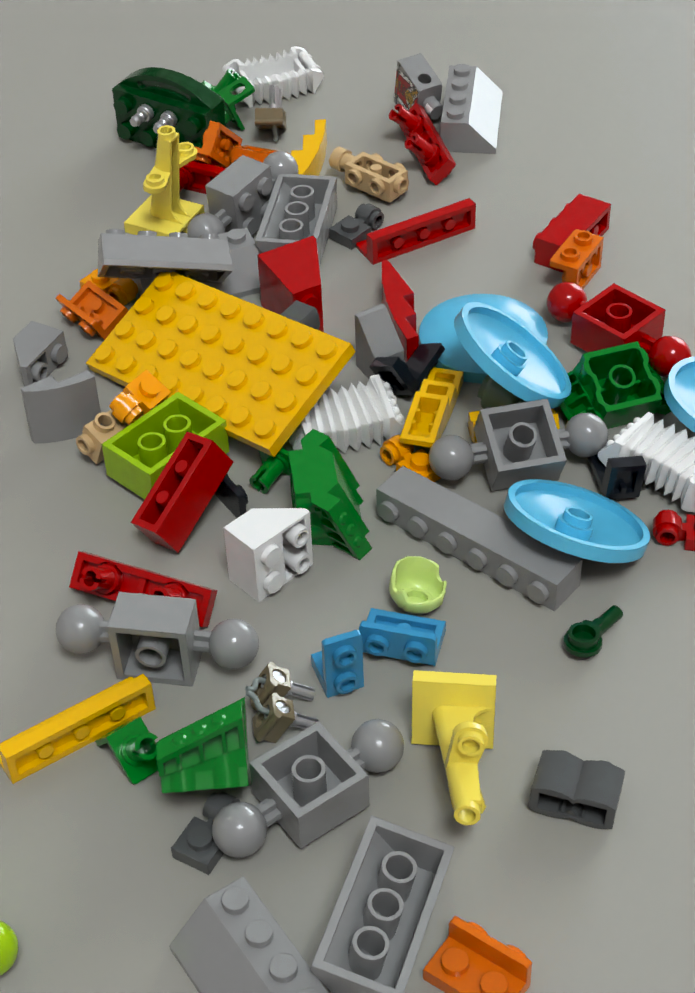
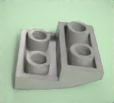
(60, 408)

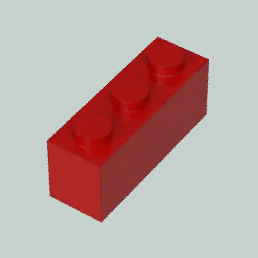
(581, 214)
(182, 491)

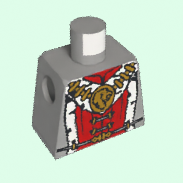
(418, 84)

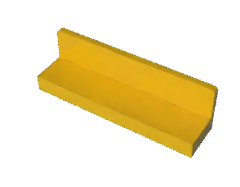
(75, 727)

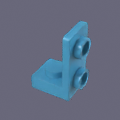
(340, 663)

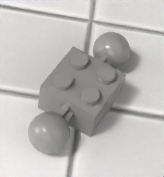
(241, 194)
(518, 444)
(156, 637)
(307, 786)

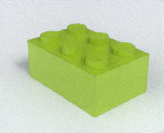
(145, 446)

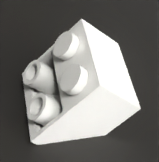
(268, 549)

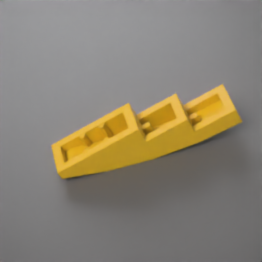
(314, 150)
(432, 407)

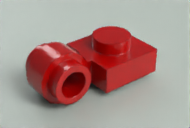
(670, 529)

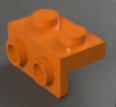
(93, 309)

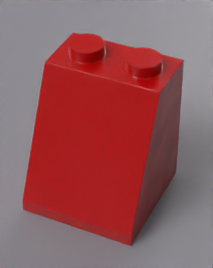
(291, 275)

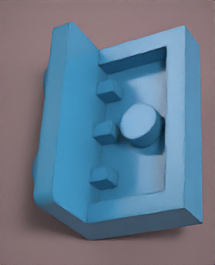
(402, 636)

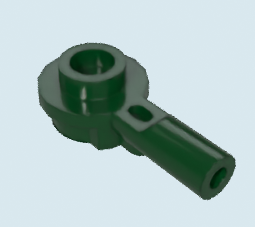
(585, 637)

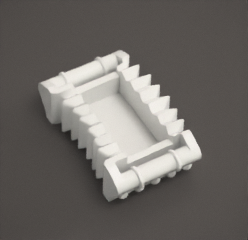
(290, 72)
(354, 416)
(666, 454)

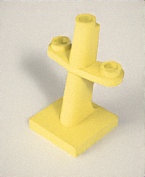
(164, 209)
(458, 717)

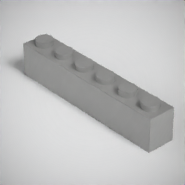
(478, 538)

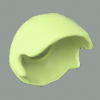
(417, 585)

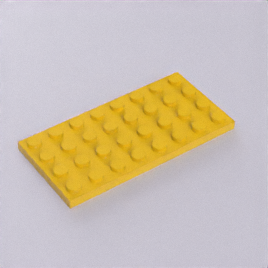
(225, 356)

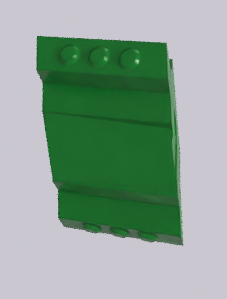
(615, 386)
(328, 490)
(207, 753)

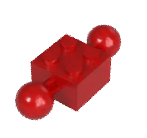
(614, 320)

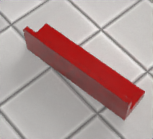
(419, 231)

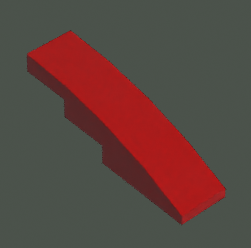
(400, 304)

